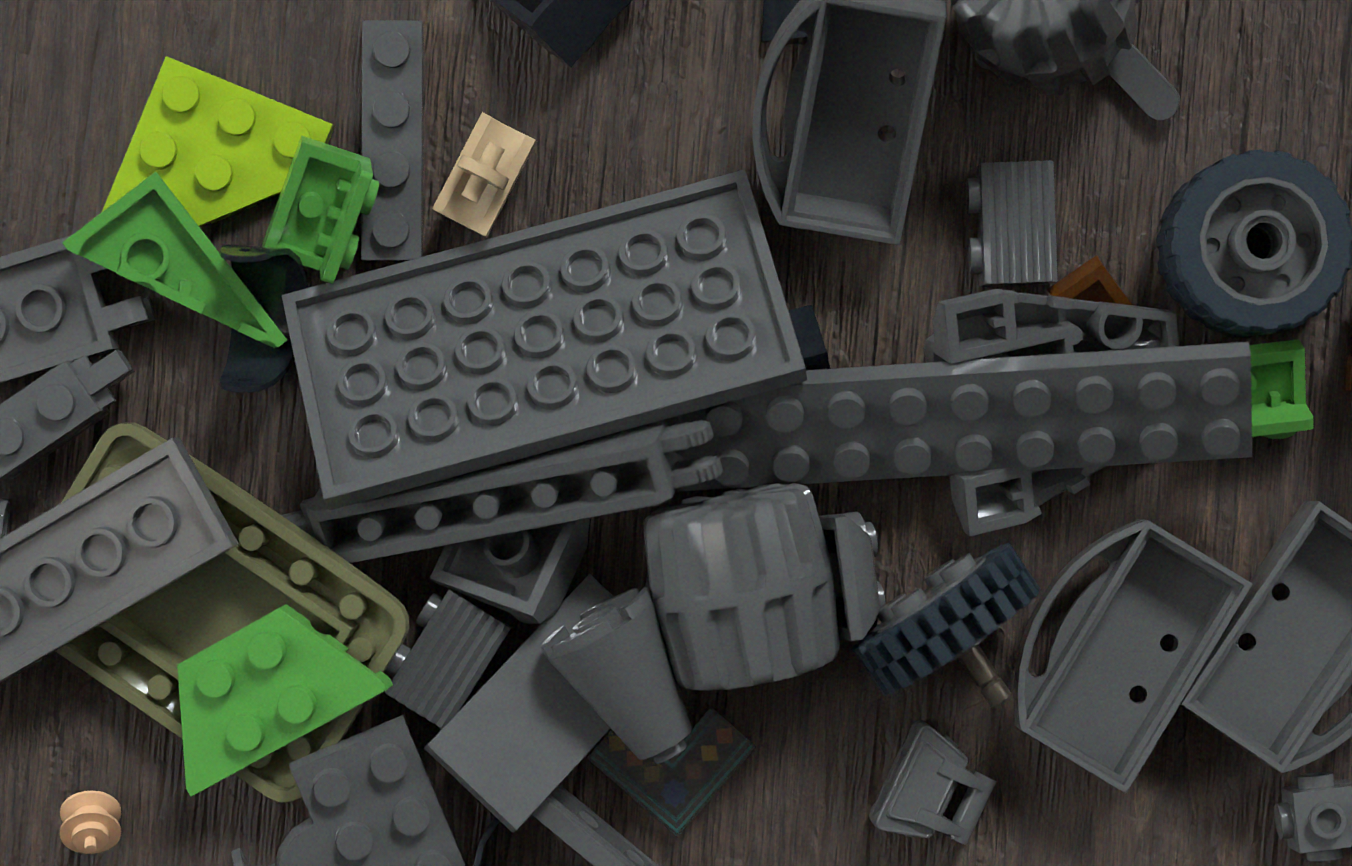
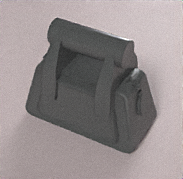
(923, 784)

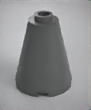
(625, 673)

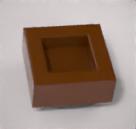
(1090, 283)

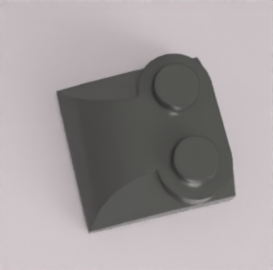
(516, 570)
(857, 592)

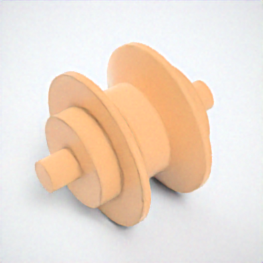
(90, 822)

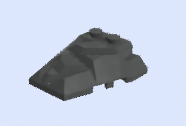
(1020, 325)

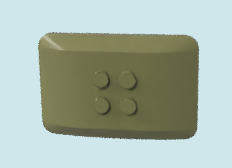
(269, 568)

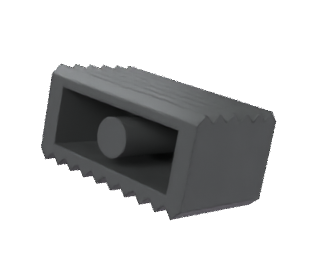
(1013, 223)
(447, 656)

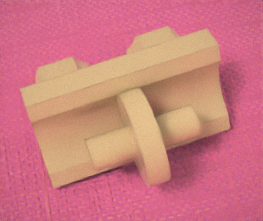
(484, 175)

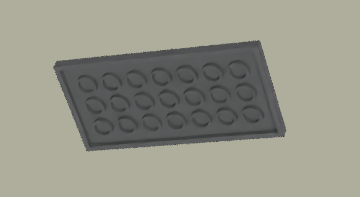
(540, 339)

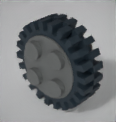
(948, 622)

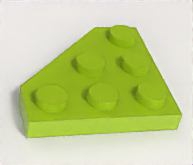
(213, 143)

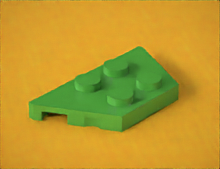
(264, 693)

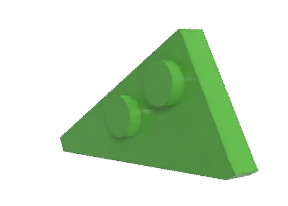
(162, 248)

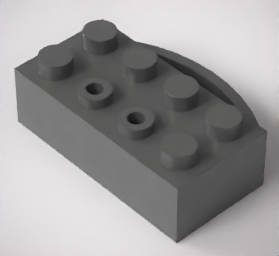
(838, 163)
(1113, 643)
(1298, 649)

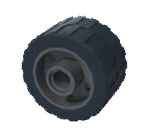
(1301, 233)

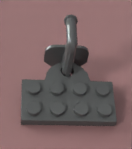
(367, 806)

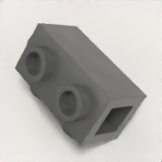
(1316, 816)

